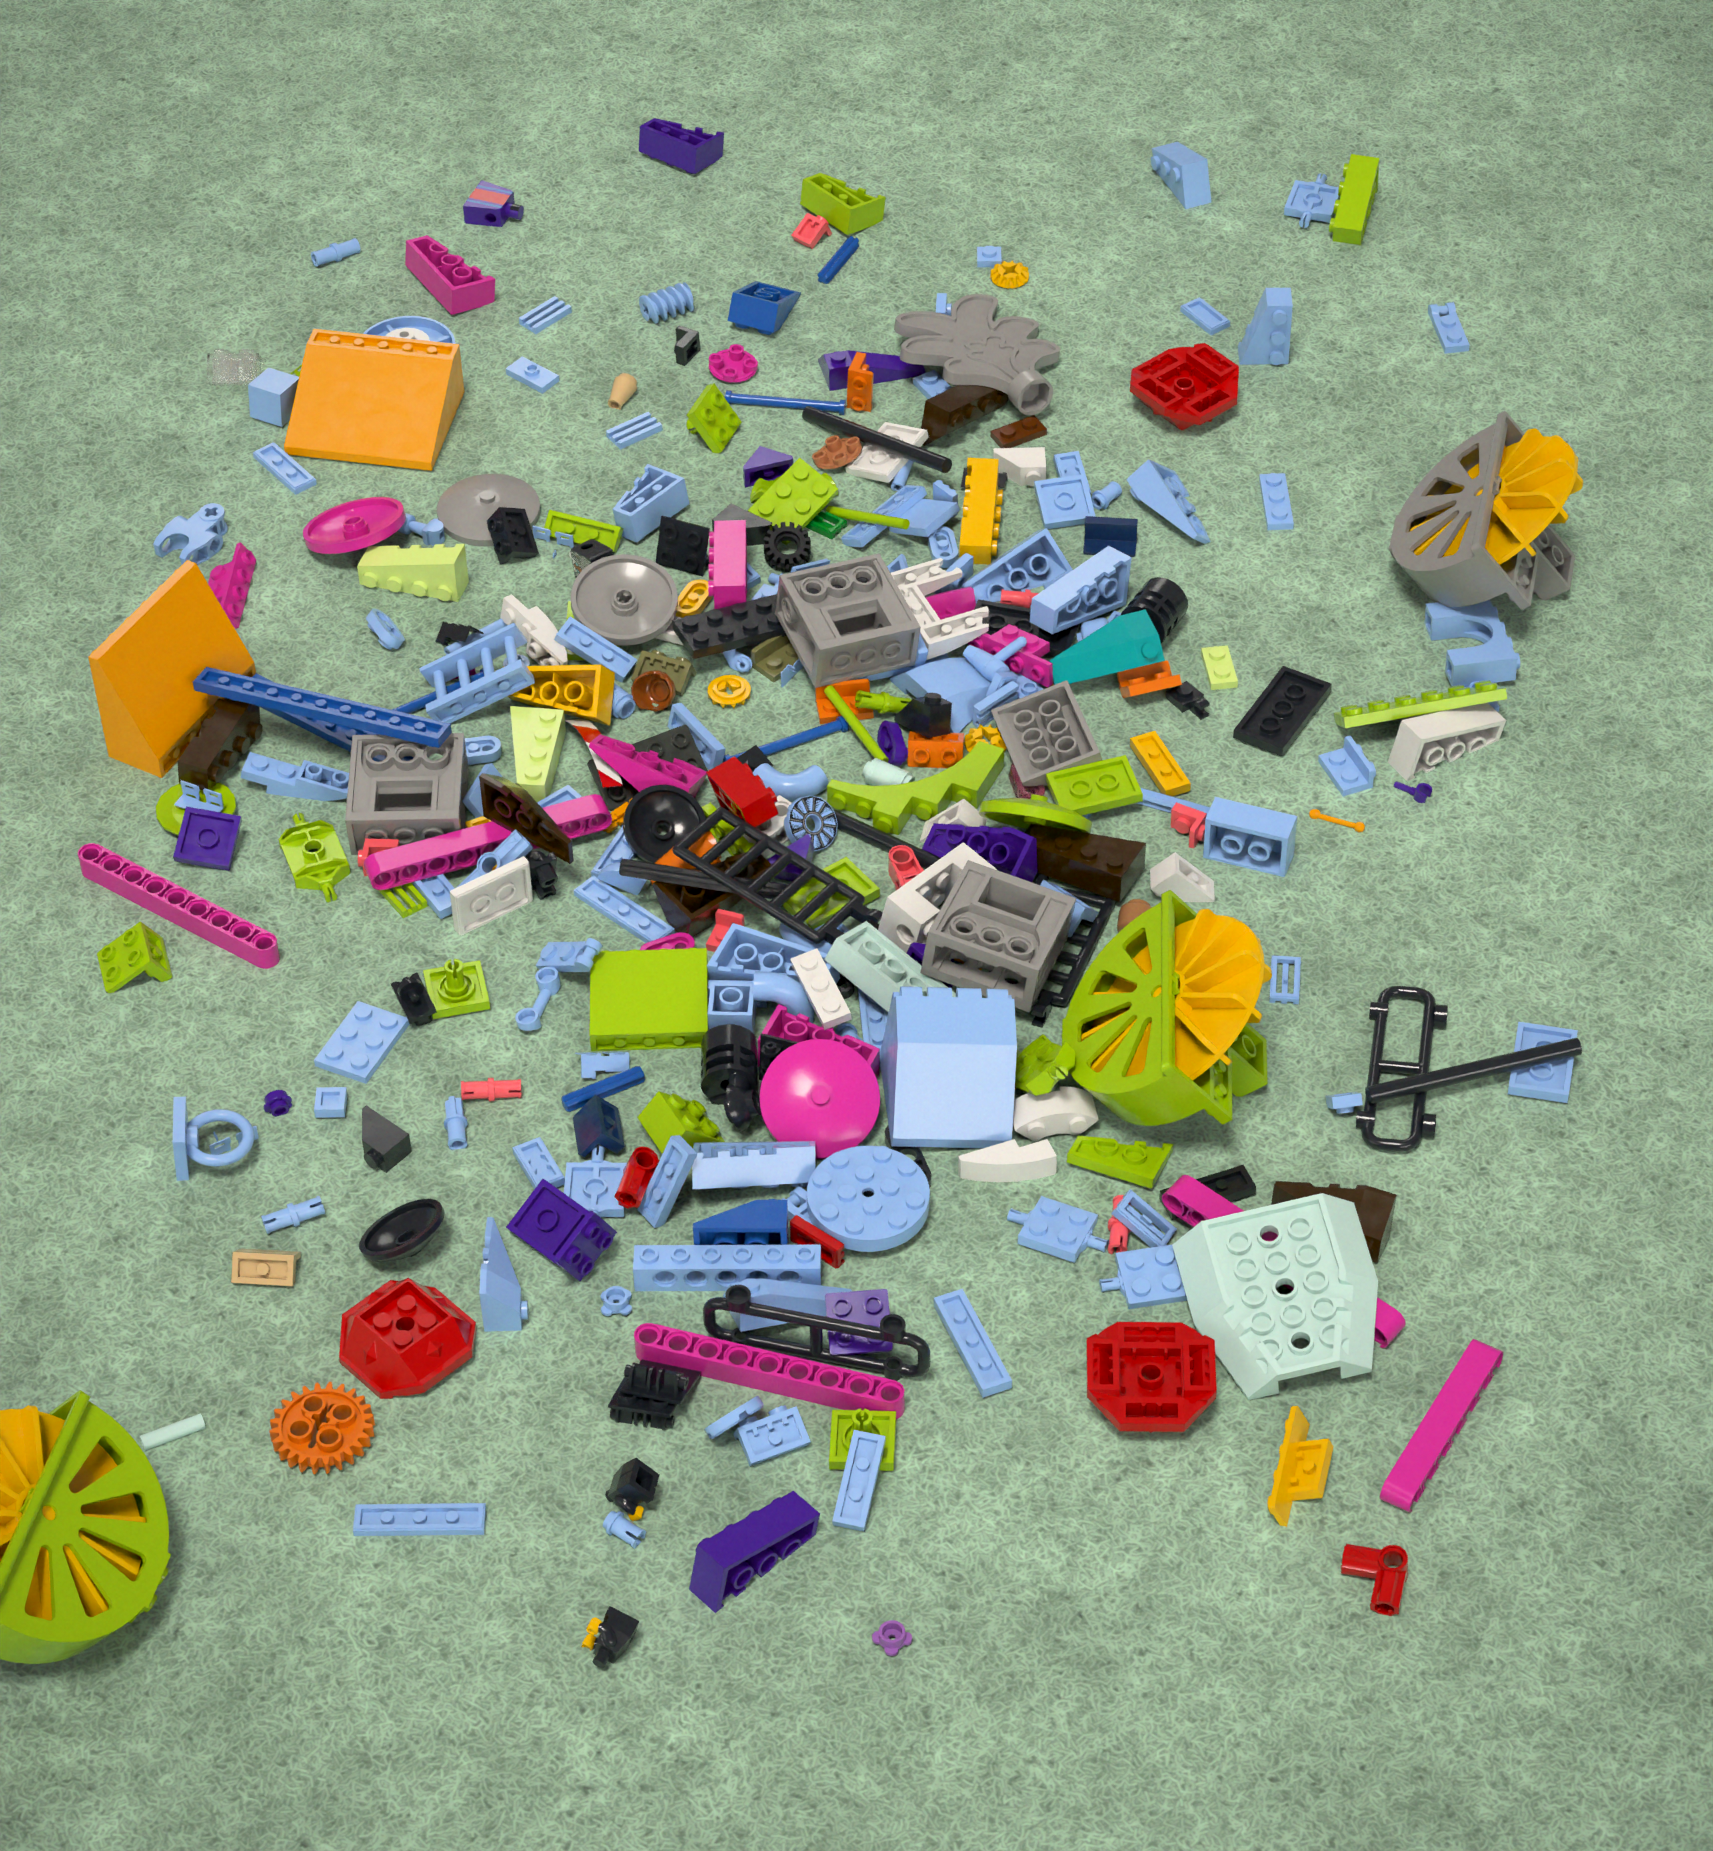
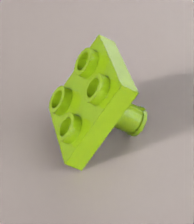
(713, 418)
(457, 988)
(876, 1422)

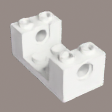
(913, 906)

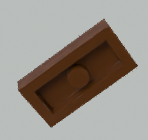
(1018, 432)

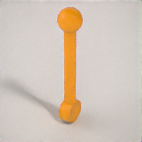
(1358, 827)

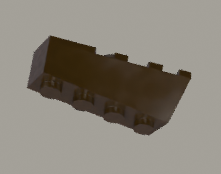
(958, 408)

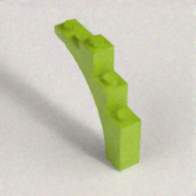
(894, 804)

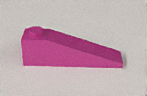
(645, 768)

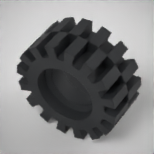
(787, 533)

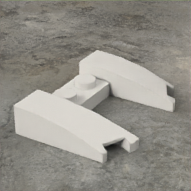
(938, 634)

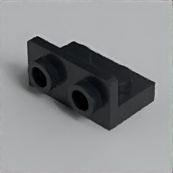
(511, 534)

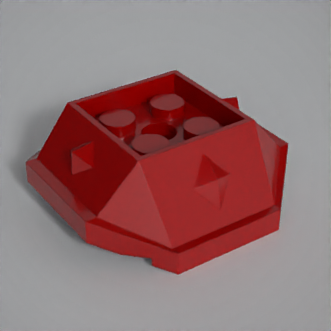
(1187, 384)
(405, 1339)
(1151, 1375)

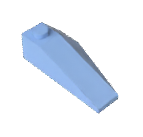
(499, 1287)
(785, 1295)

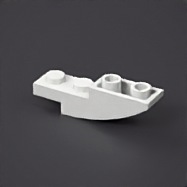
(537, 630)

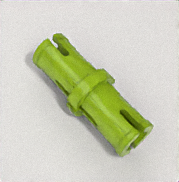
(880, 702)

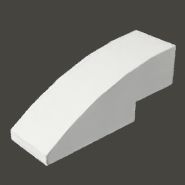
(1009, 1162)

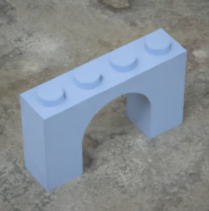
(1480, 621)

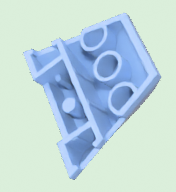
(952, 679)

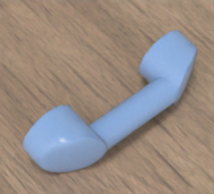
(548, 984)

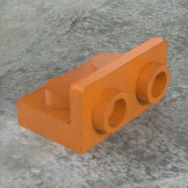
(860, 384)
(1147, 679)
(847, 690)
(935, 751)

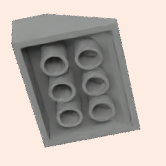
(1045, 733)

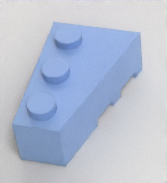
(1183, 173)
(1269, 331)
(653, 496)

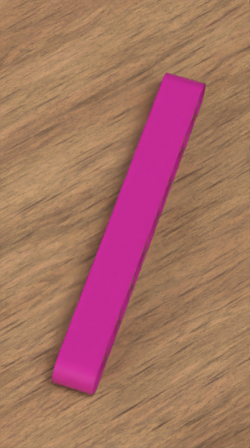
(465, 846)
(179, 905)
(1197, 1203)
(768, 1370)

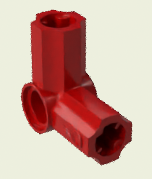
(636, 1177)
(1374, 1564)

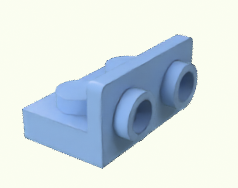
(1348, 768)
(772, 1435)

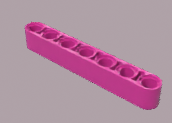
(1440, 1424)

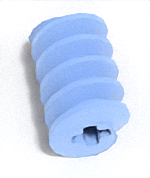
(666, 301)

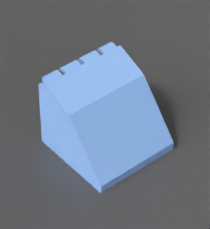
(949, 1067)

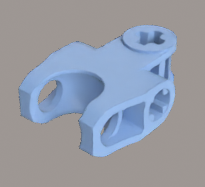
(197, 536)

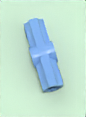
(509, 850)

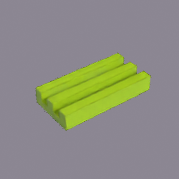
(396, 904)

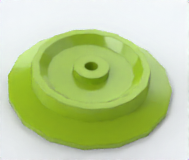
(171, 816)

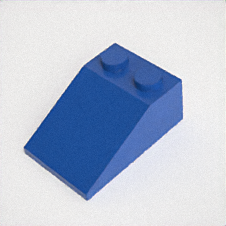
(761, 306)
(749, 1224)

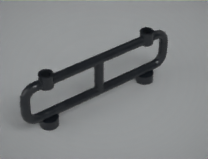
(1422, 1123)
(891, 1329)

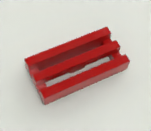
(807, 1234)

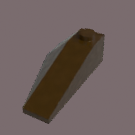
(516, 809)
(694, 908)
(1372, 1205)

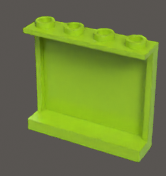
(648, 999)

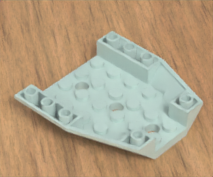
(1234, 1298)

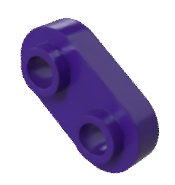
(892, 743)

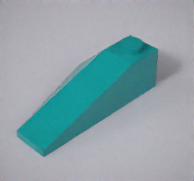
(1116, 647)

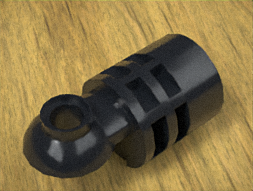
(1163, 602)
(731, 1072)

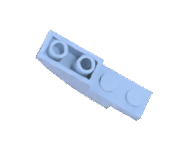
(306, 782)

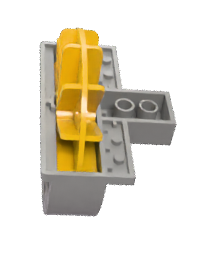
(1486, 519)

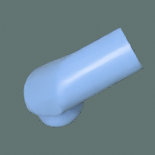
(738, 660)

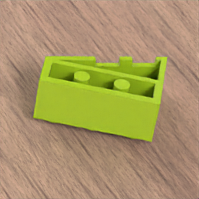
(841, 205)

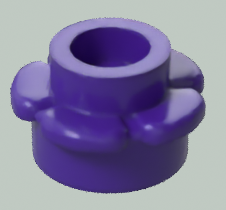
(277, 1103)

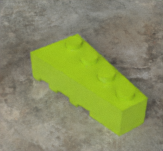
(1356, 199)

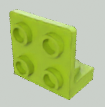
(131, 954)

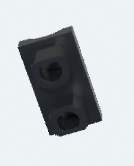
(542, 873)
(414, 1000)

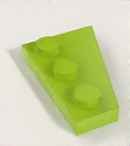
(1127, 1162)

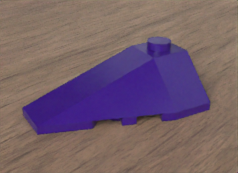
(884, 366)
(1001, 847)

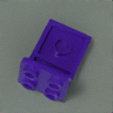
(562, 1230)

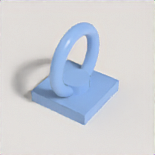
(186, 1138)

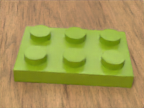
(795, 497)
(1095, 786)
(845, 872)

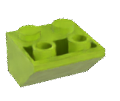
(673, 1116)

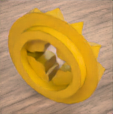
(1016, 275)
(738, 685)
(989, 732)

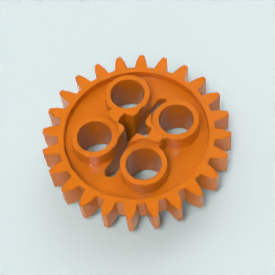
(341, 1422)

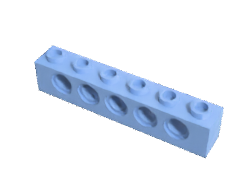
(721, 1265)

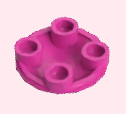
(733, 364)

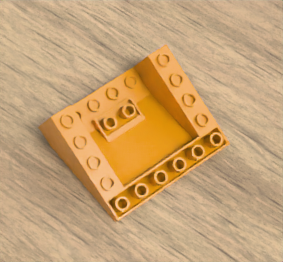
(375, 399)
(149, 670)

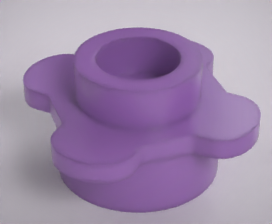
(894, 1629)

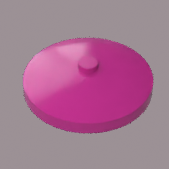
(354, 525)
(820, 1095)

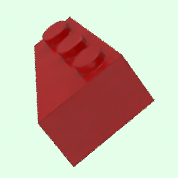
(742, 792)

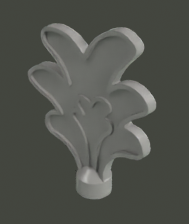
(981, 350)

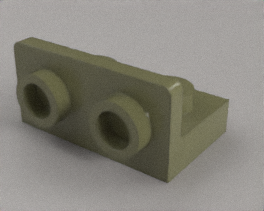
(773, 656)
(677, 669)

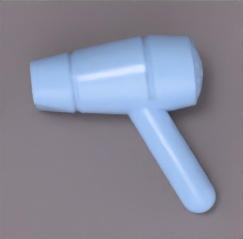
(987, 663)

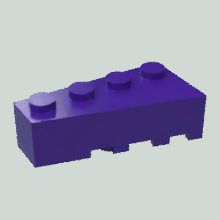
(750, 1548)

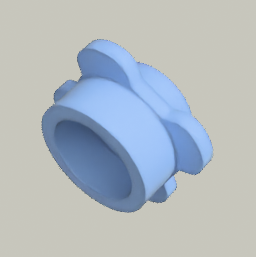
(614, 1294)

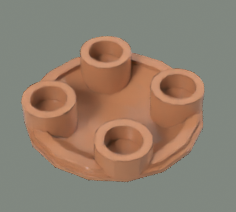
(837, 452)

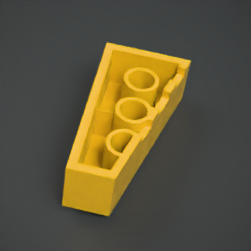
(981, 510)
(576, 689)

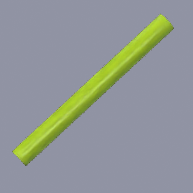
(869, 517)
(855, 724)

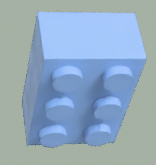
(1249, 836)

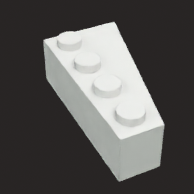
(1442, 737)

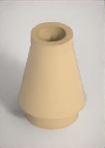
(623, 388)

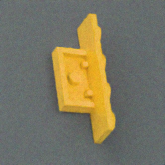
(1300, 1468)

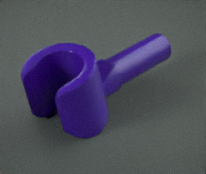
(1419, 793)

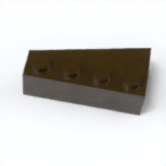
(220, 743)
(1088, 860)

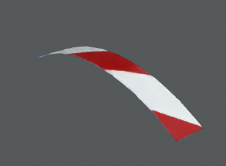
(588, 731)

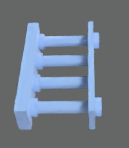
(484, 691)

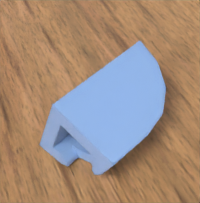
(611, 875)

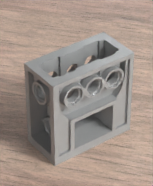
(849, 628)
(405, 797)
(1001, 927)

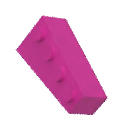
(800, 1029)

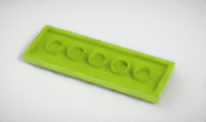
(1429, 702)

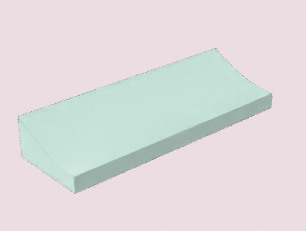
(877, 964)

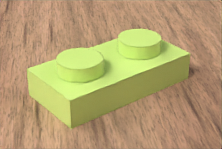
(1219, 667)

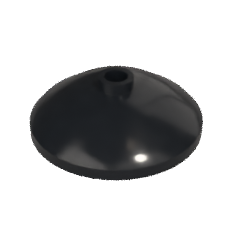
(659, 808)
(402, 1231)

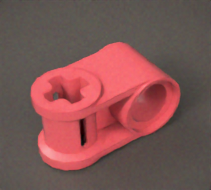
(902, 865)

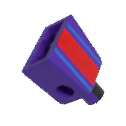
(491, 206)

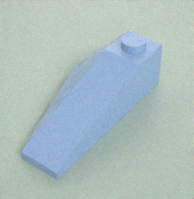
(1165, 494)
(1025, 566)

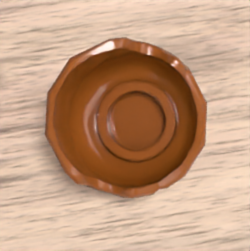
(653, 688)

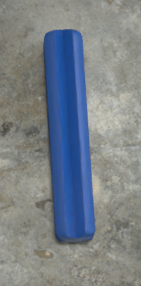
(838, 260)
(603, 1088)

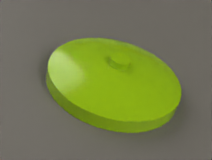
(1024, 812)

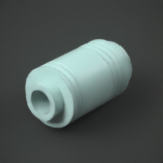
(883, 773)

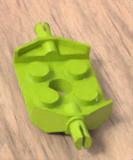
(316, 869)
(1042, 1065)

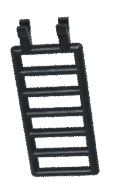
(826, 932)
(1069, 981)

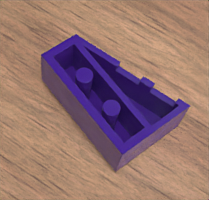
(680, 146)

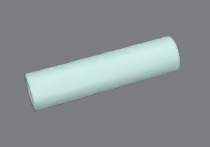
(172, 1432)

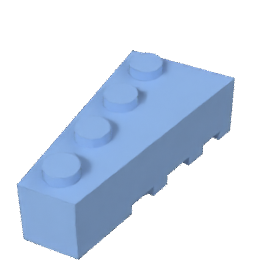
(1084, 592)
(750, 951)
(753, 1164)

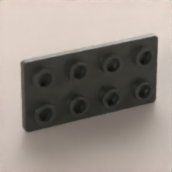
(669, 745)

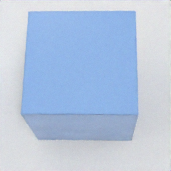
(272, 396)
(732, 1005)

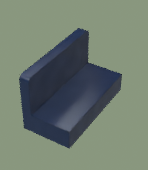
(1112, 532)
(598, 1124)

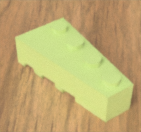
(416, 570)
(537, 747)

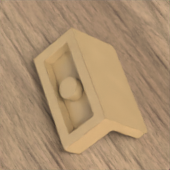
(264, 1267)

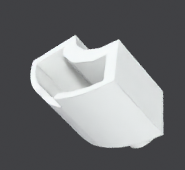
(1053, 1113)

